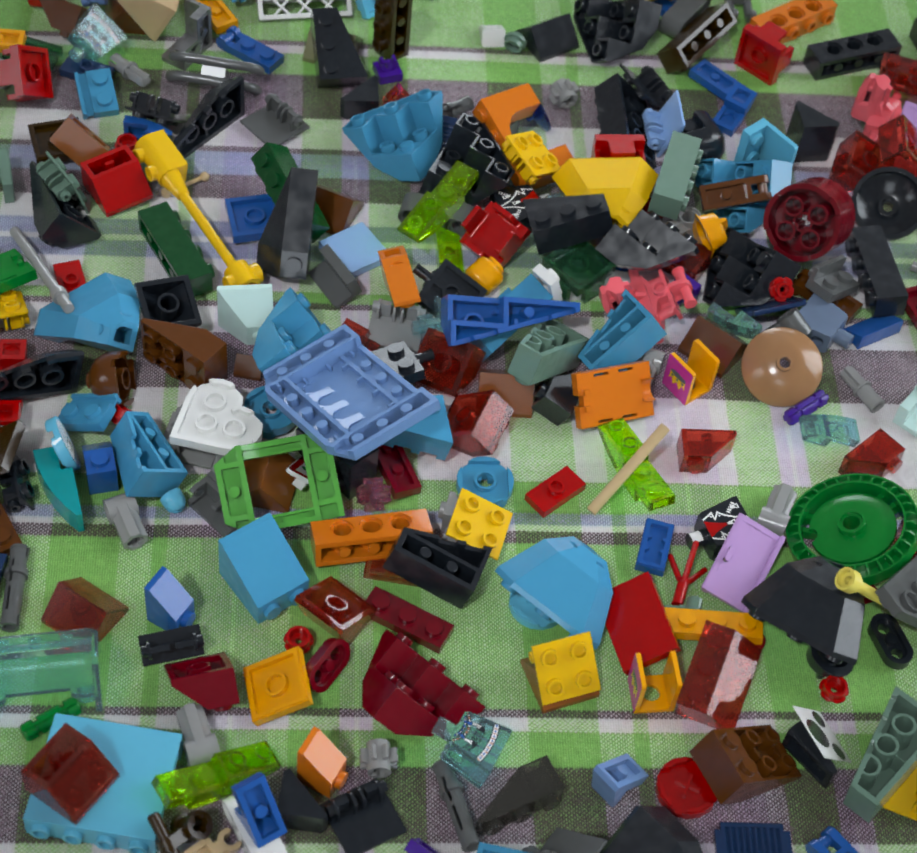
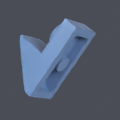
(616, 777)

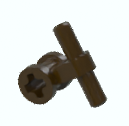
(183, 829)

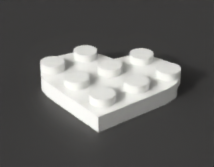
(215, 419)

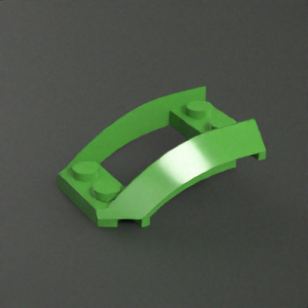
(321, 477)

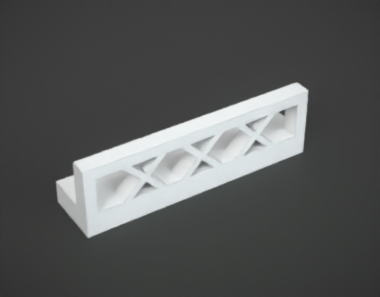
(299, 15)

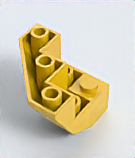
(622, 180)

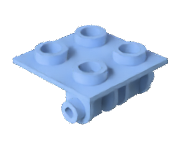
(661, 124)

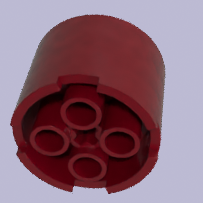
(827, 210)

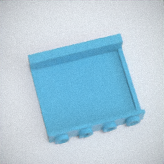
(123, 810)

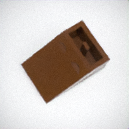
(184, 351)
(744, 762)

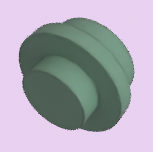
(514, 42)

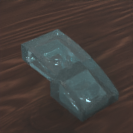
(741, 325)
(824, 428)

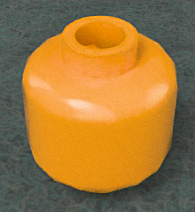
(486, 273)

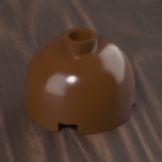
(113, 374)

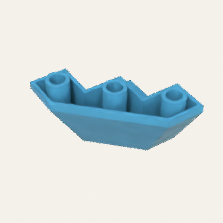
(401, 134)
(746, 217)
(102, 315)
(286, 330)
(564, 584)

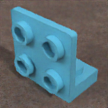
(765, 142)

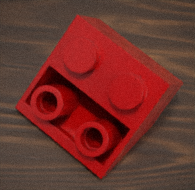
(115, 180)

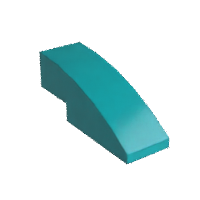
(59, 486)

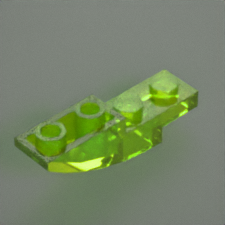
(439, 205)
(645, 481)
(213, 779)

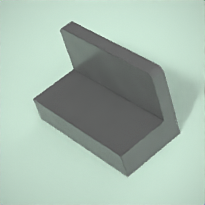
(334, 279)

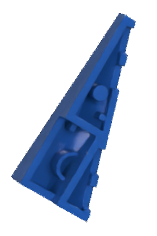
(476, 318)

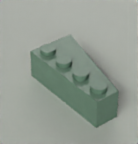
(675, 176)
(546, 352)
(888, 758)

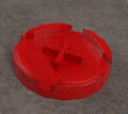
(684, 789)

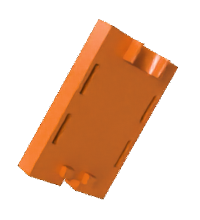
(612, 394)

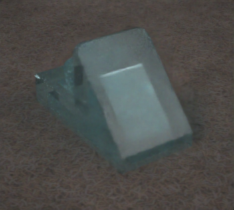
(427, 320)

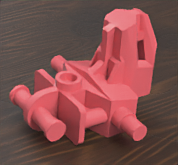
(874, 105)
(655, 295)

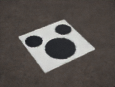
(822, 734)

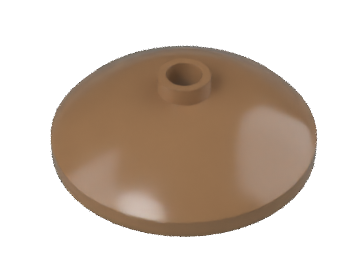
(769, 380)

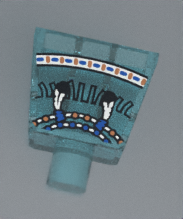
(94, 35)
(472, 745)

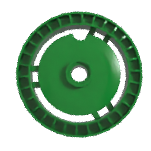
(855, 525)

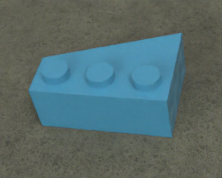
(145, 457)

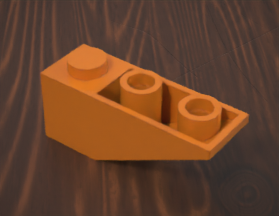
(399, 277)

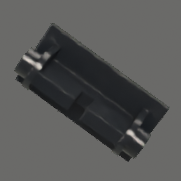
(20, 491)
(171, 645)

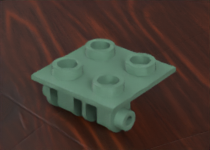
(59, 182)

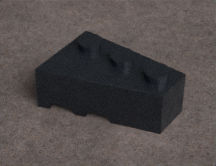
(334, 52)
(351, 472)

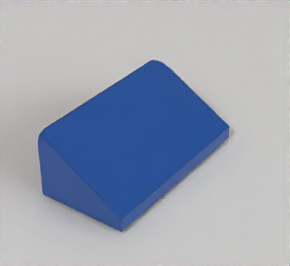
(874, 329)

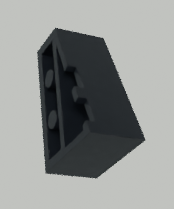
(567, 220)
(437, 565)

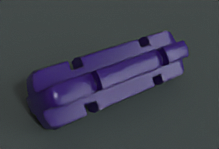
(806, 407)

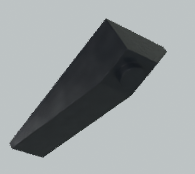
(212, 115)
(57, 220)
(287, 238)
(42, 375)

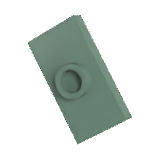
(6, 176)

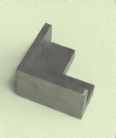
(197, 35)

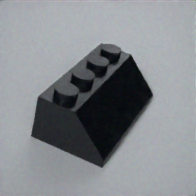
(621, 111)

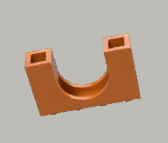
(508, 107)

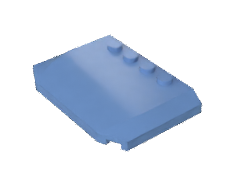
(345, 395)

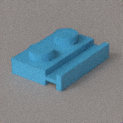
(96, 93)
(89, 412)

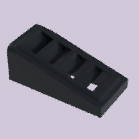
(805, 751)

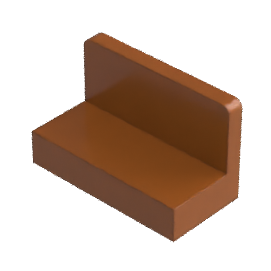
(78, 141)

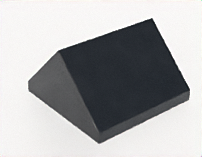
(550, 37)
(812, 133)
(169, 300)

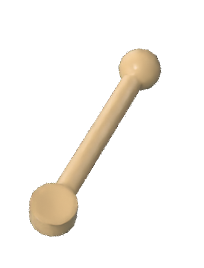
(204, 176)

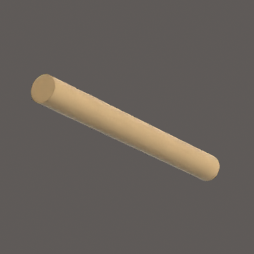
(628, 469)

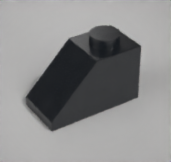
(555, 399)

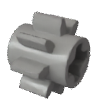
(564, 93)
(378, 758)

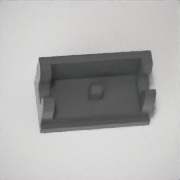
(208, 505)

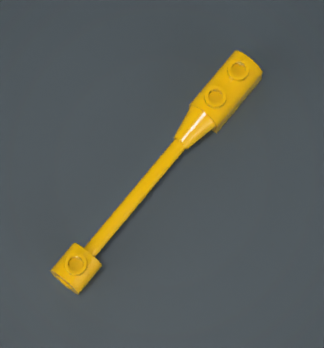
(170, 170)

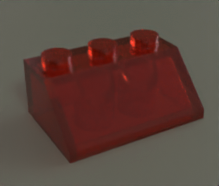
(718, 677)

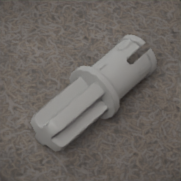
(129, 70)
(862, 389)

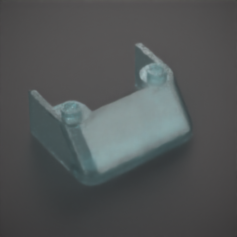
(52, 664)

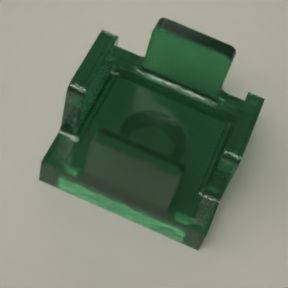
(579, 270)

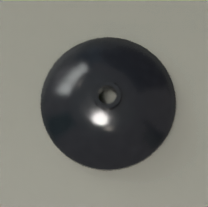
(887, 187)

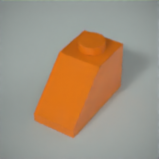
(321, 764)

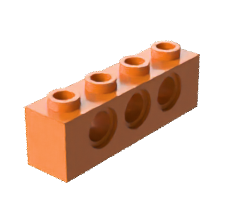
(798, 17)
(362, 536)

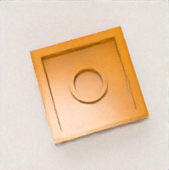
(277, 686)

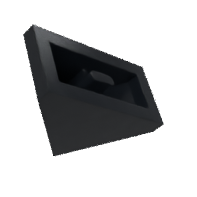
(360, 99)
(299, 807)

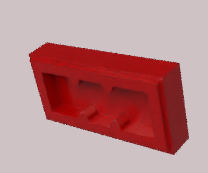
(69, 274)
(555, 491)

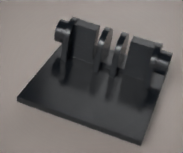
(649, 86)
(163, 110)
(363, 817)

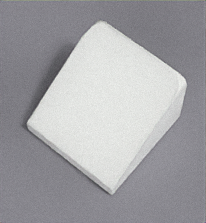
(492, 35)

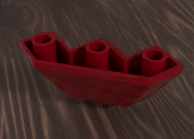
(410, 692)

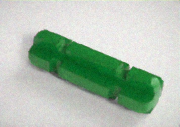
(44, 720)

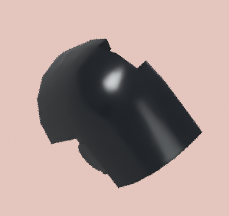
(705, 128)

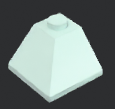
(244, 309)

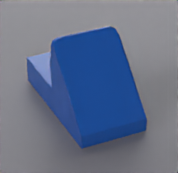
(258, 810)

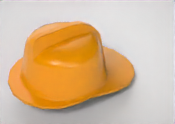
(710, 231)

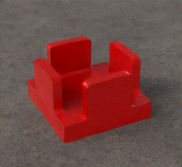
(762, 52)
(28, 72)
(618, 145)
(493, 233)

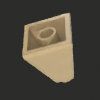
(151, 14)

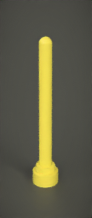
(851, 582)

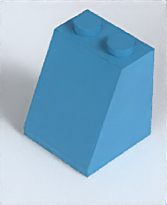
(261, 568)

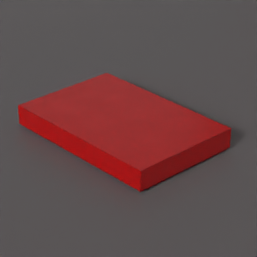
(639, 623)

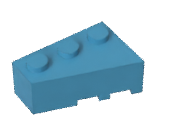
(528, 288)
(624, 336)
(429, 435)

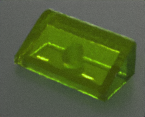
(448, 247)

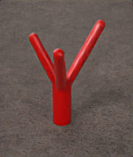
(683, 581)

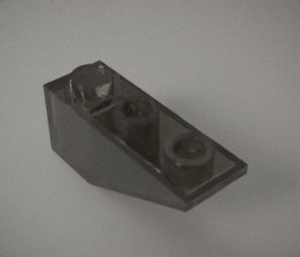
(526, 792)

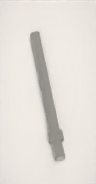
(57, 292)

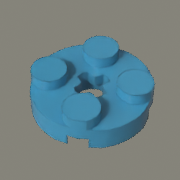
(273, 424)
(490, 469)

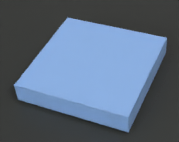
(355, 248)

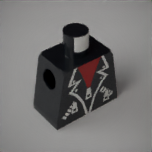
(512, 200)
(714, 526)

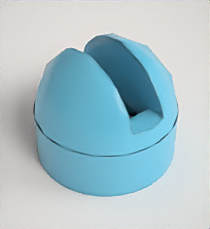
(173, 500)

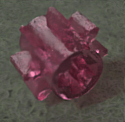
(373, 494)

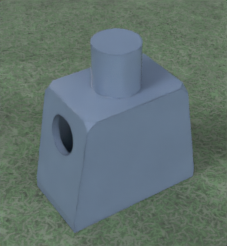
(826, 324)

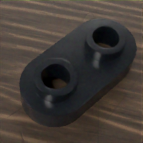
(892, 642)

